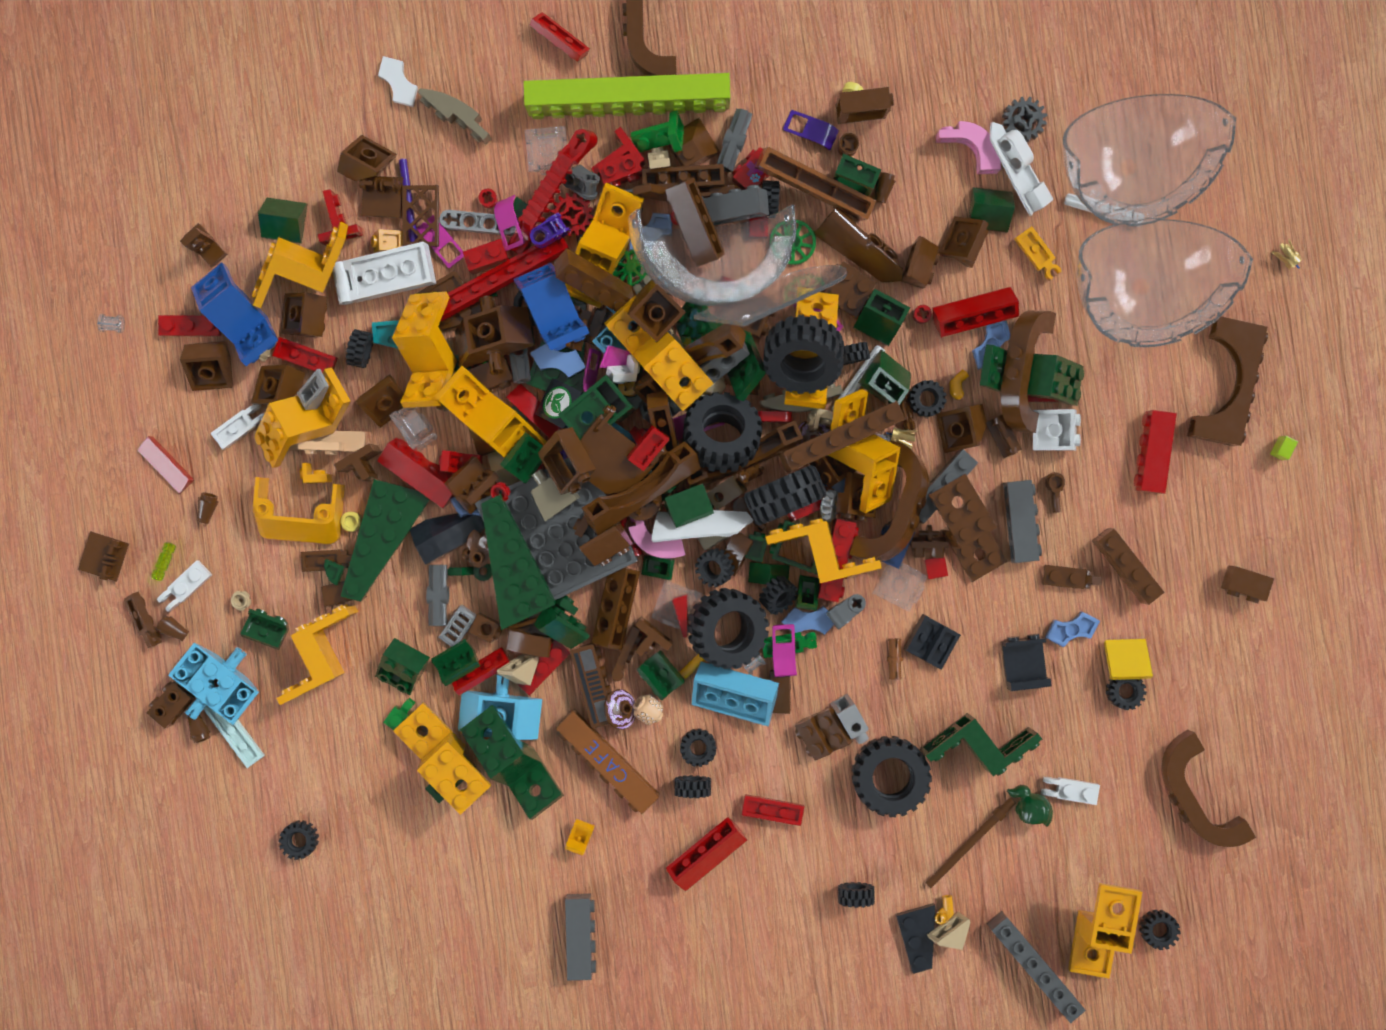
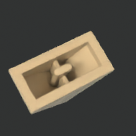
(505, 476)
(520, 669)
(952, 933)

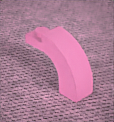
(977, 140)
(662, 549)

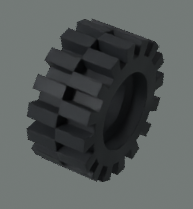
(773, 195)
(359, 348)
(856, 353)
(936, 389)
(706, 573)
(778, 595)
(1131, 702)
(707, 756)
(693, 786)
(290, 848)
(856, 894)
(1170, 935)

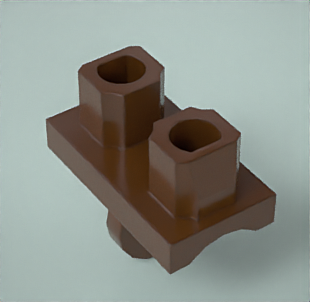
(929, 539)

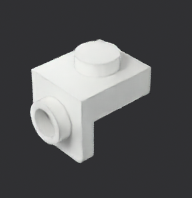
(624, 373)

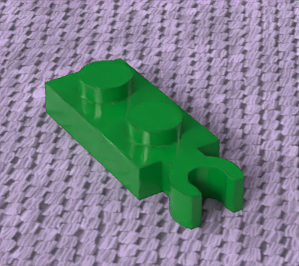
(800, 642)

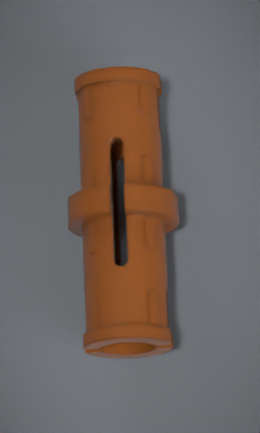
(895, 659)

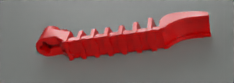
(569, 155)

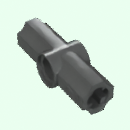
(734, 139)
(520, 367)
(437, 595)

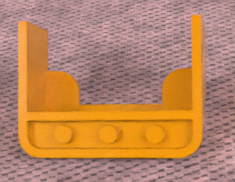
(323, 528)

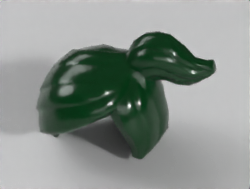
(1032, 807)

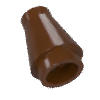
(884, 186)
(206, 506)
(170, 627)
(198, 729)

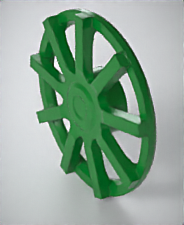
(798, 243)
(631, 268)

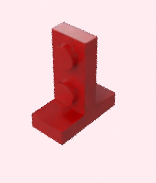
(626, 148)
(333, 202)
(648, 446)
(453, 461)

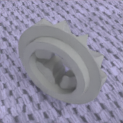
(829, 505)

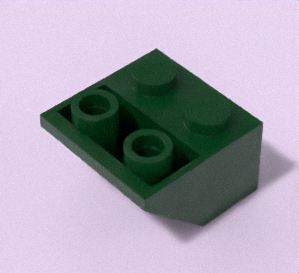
(881, 317)
(886, 379)
(561, 627)
(401, 666)

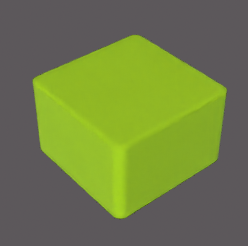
(1283, 447)

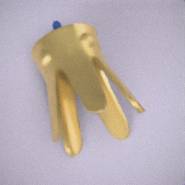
(1293, 256)
(900, 435)

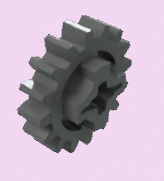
(1029, 112)

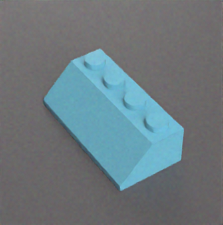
(734, 693)

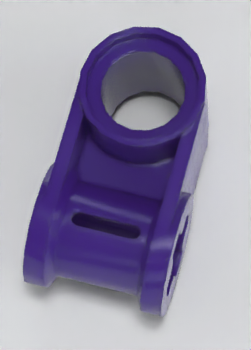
(550, 230)

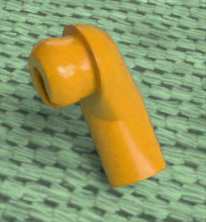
(955, 385)
(946, 910)

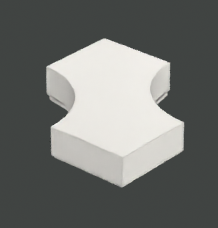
(393, 72)

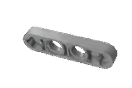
(478, 226)

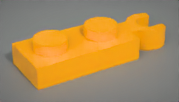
(1037, 252)

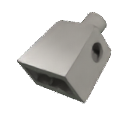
(851, 718)

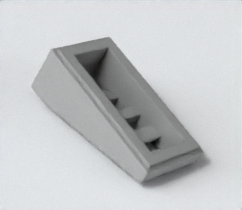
(313, 391)
(467, 613)

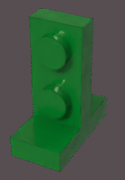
(660, 134)

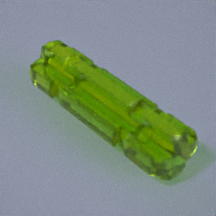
(163, 561)

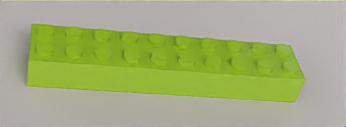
(627, 95)

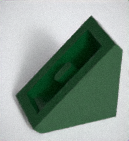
(658, 567)
(763, 573)
(807, 593)

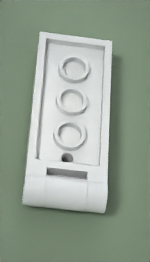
(383, 273)

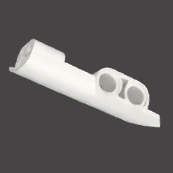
(1016, 160)
(717, 524)

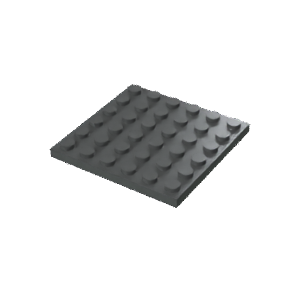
(554, 540)

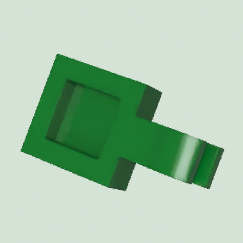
(399, 714)

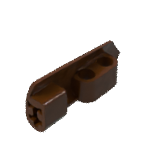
(862, 249)

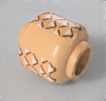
(648, 709)

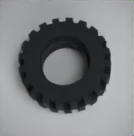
(807, 335)
(729, 410)
(785, 495)
(747, 642)
(910, 795)

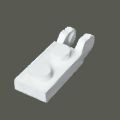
(236, 427)
(185, 584)
(1072, 790)

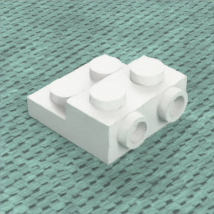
(1057, 430)

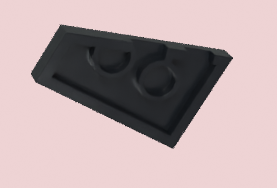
(914, 927)

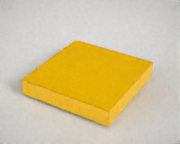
(1128, 659)

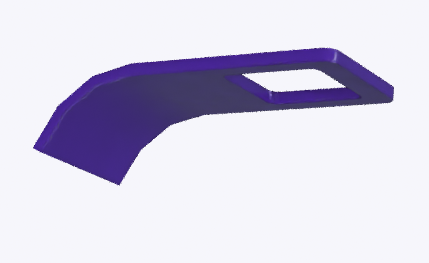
(814, 130)

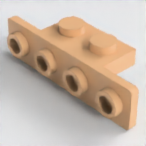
(332, 443)

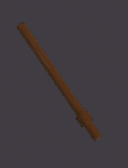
(998, 814)

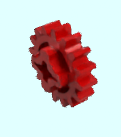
(580, 212)

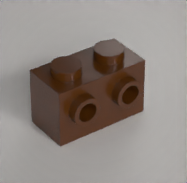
(1247, 583)
(170, 704)

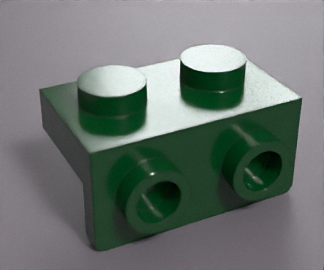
(523, 458)
(265, 628)
(456, 662)
(660, 675)

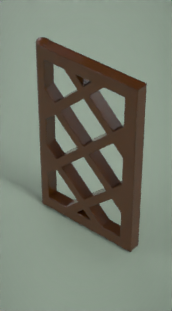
(406, 206)

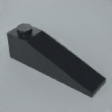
(443, 534)

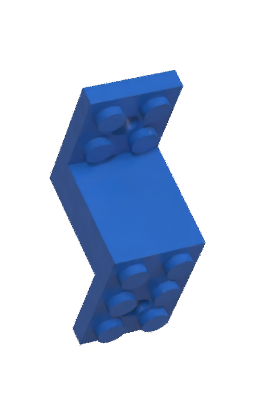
(551, 307)
(234, 314)

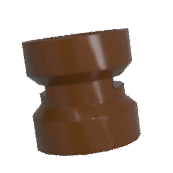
(848, 144)

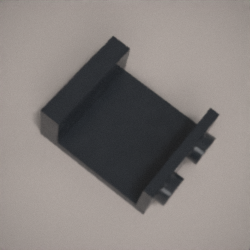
(1025, 663)

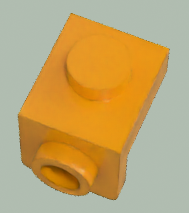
(579, 837)

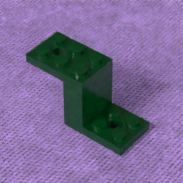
(746, 373)
(1049, 376)
(594, 400)
(990, 757)
(511, 762)

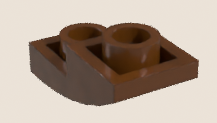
(738, 549)
(332, 594)
(530, 644)
(783, 699)

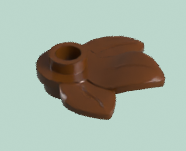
(479, 546)

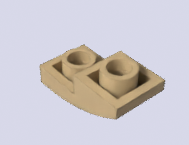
(658, 158)

